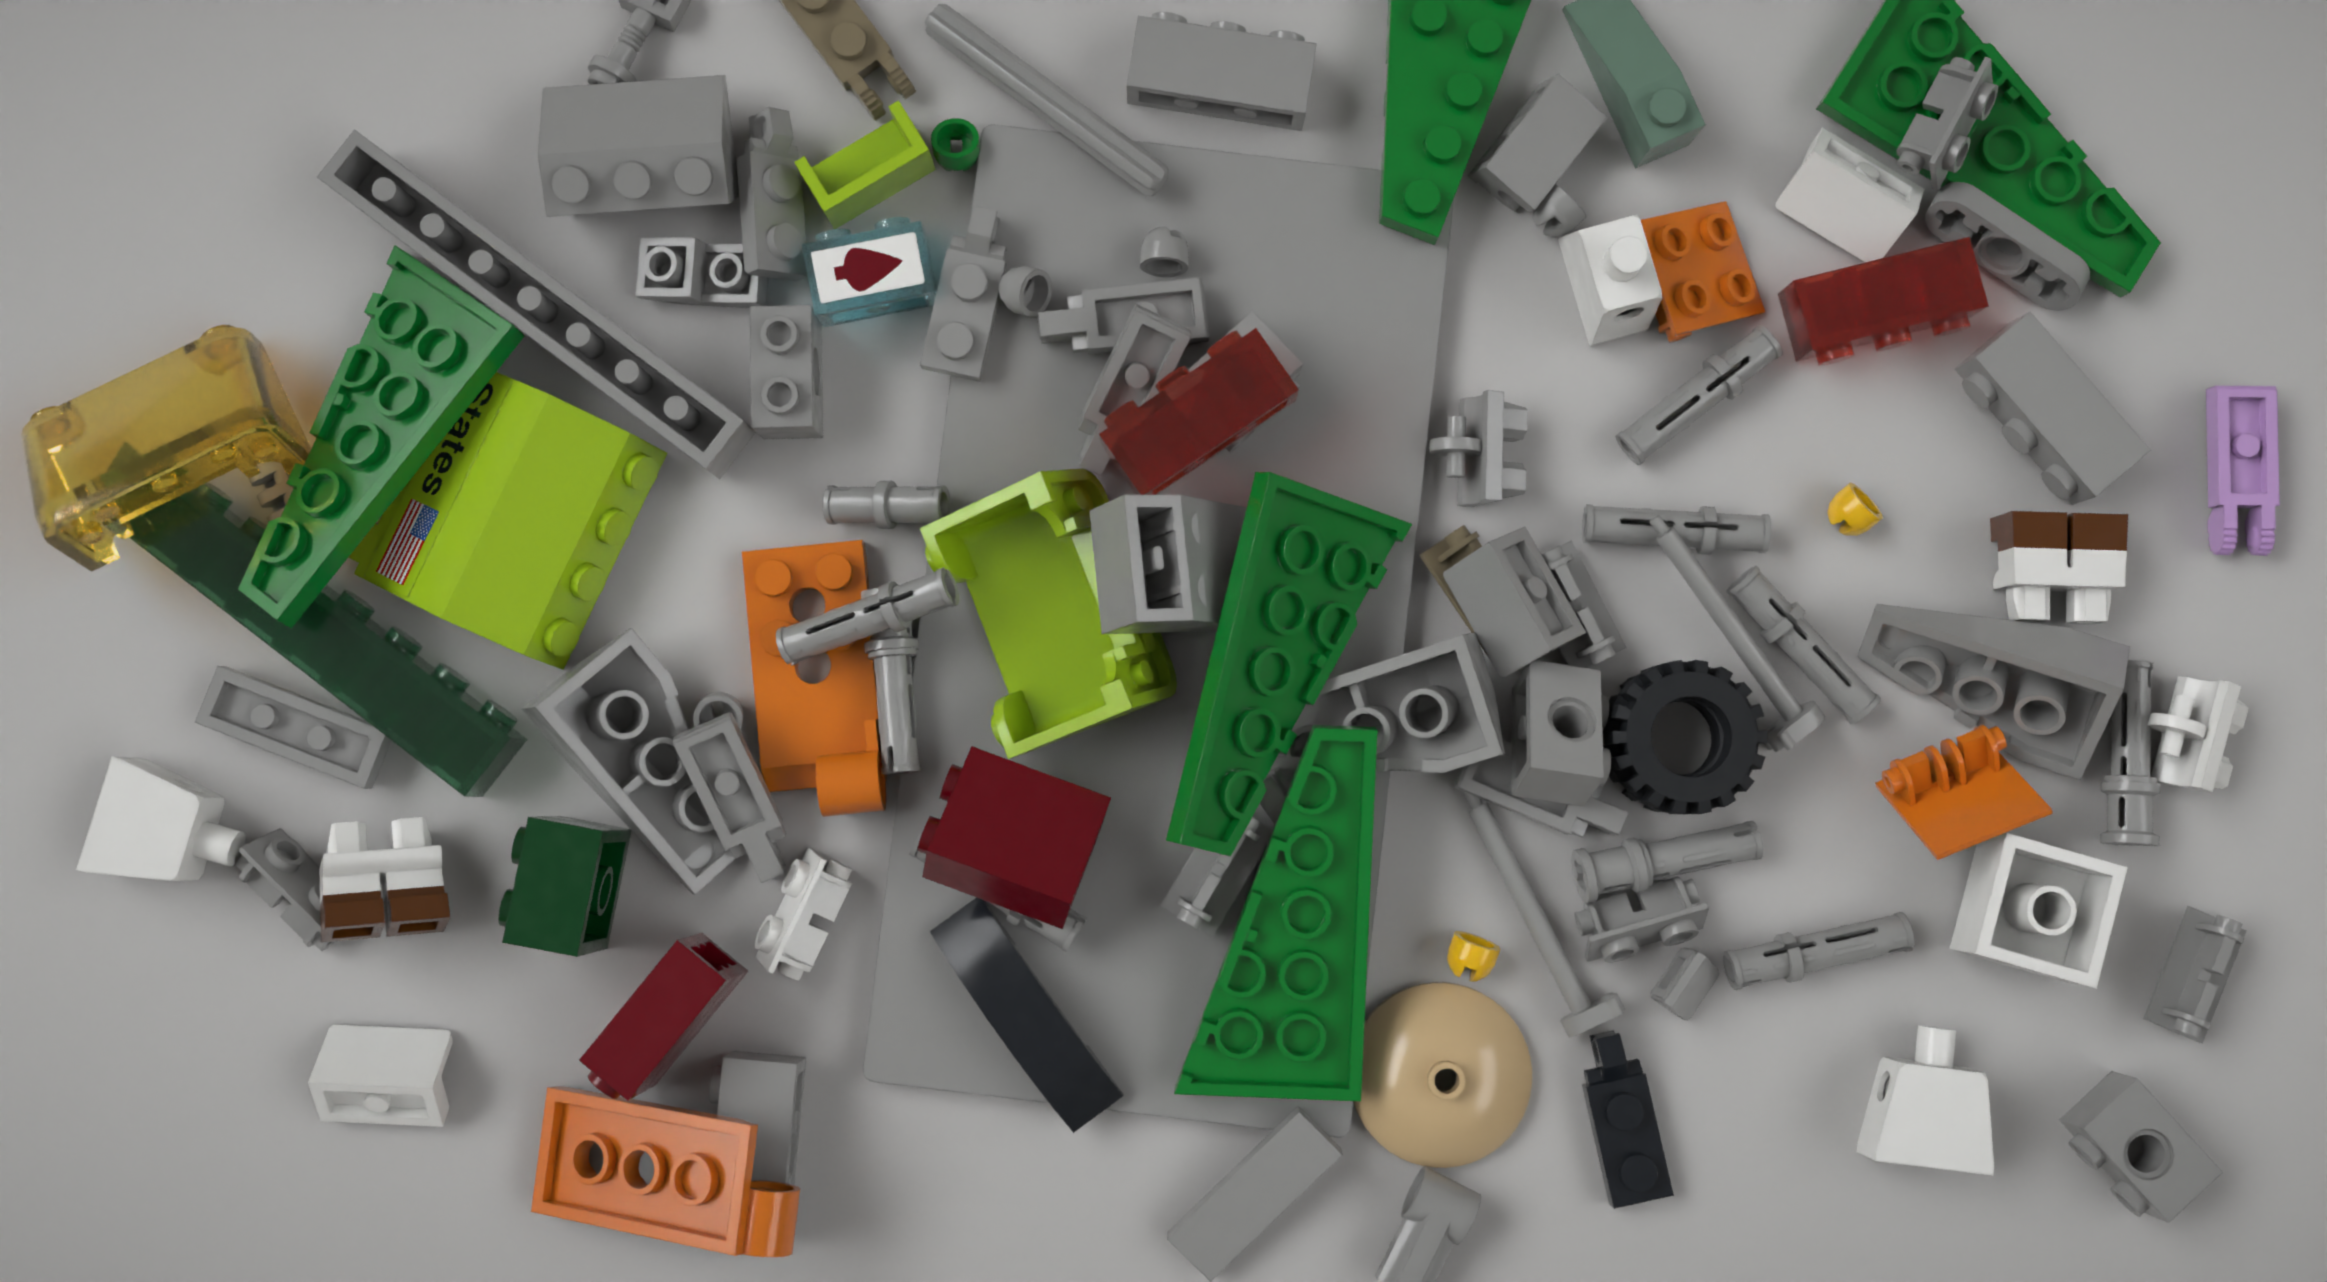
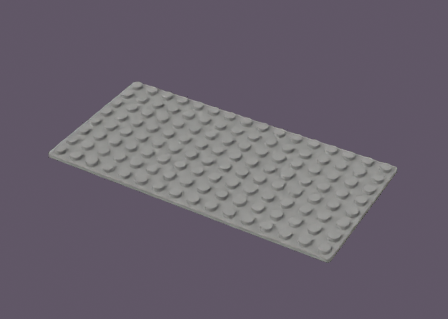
(1365, 322)

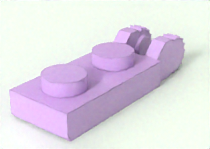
(2242, 466)

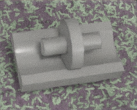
(1476, 449)

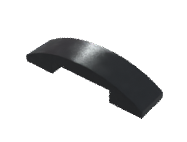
(1025, 1015)

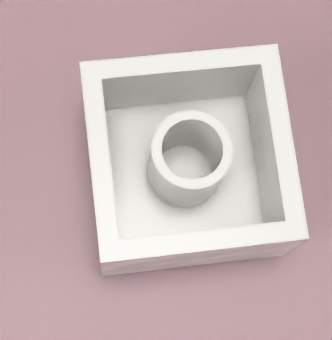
(2039, 909)

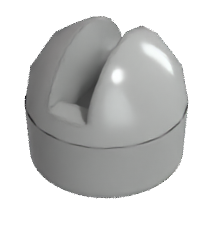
(1560, 212)
(1164, 253)
(1026, 290)
(705, 712)

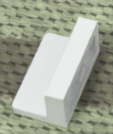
(1850, 198)
(382, 1075)

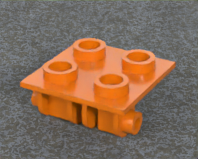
(1700, 270)
(1961, 793)

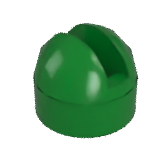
(942, 147)

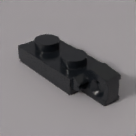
(1624, 1125)

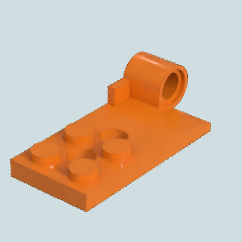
(823, 730)
(699, 1184)

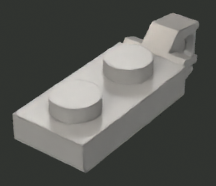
(771, 199)
(966, 300)
(1100, 314)
(1140, 359)
(1493, 783)
(733, 792)

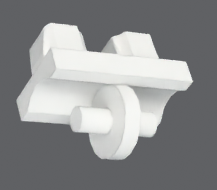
(2197, 734)

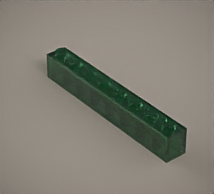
(339, 646)

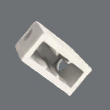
(1612, 274)
(156, 825)
(1929, 1110)

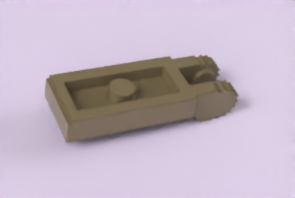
(849, 47)

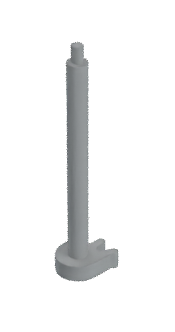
(1796, 719)
(1584, 1014)

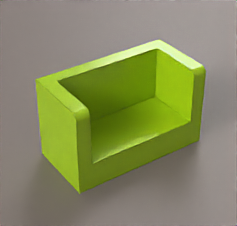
(868, 169)

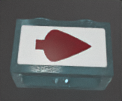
(870, 271)

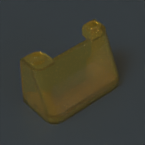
(155, 439)

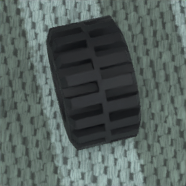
(1731, 727)

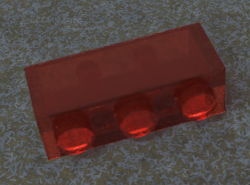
(1883, 302)
(1197, 413)

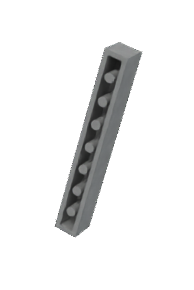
(537, 304)

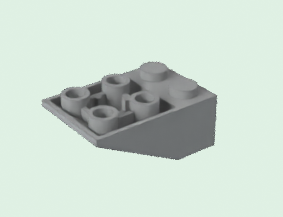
(1163, 562)

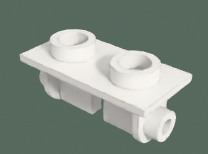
(807, 891)

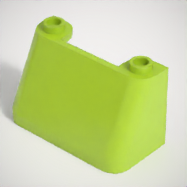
(1037, 599)

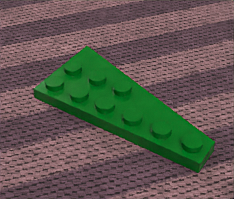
(379, 423)

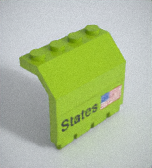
(514, 520)

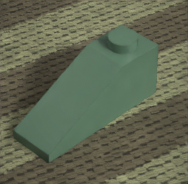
(1635, 78)

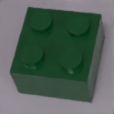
(564, 885)

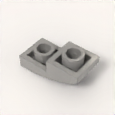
(696, 274)

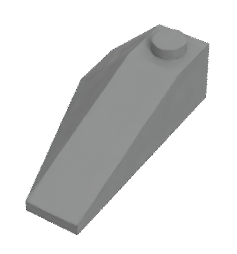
(2032, 680)
(1428, 705)
(616, 730)

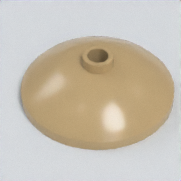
(1435, 1030)

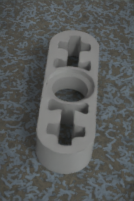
(2051, 257)

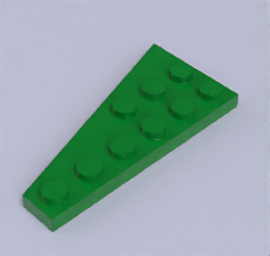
(1439, 87)
(2011, 153)
(1280, 632)
(1295, 971)

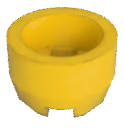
(1855, 508)
(1472, 952)

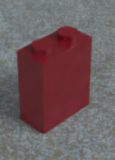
(1013, 836)
(662, 1017)

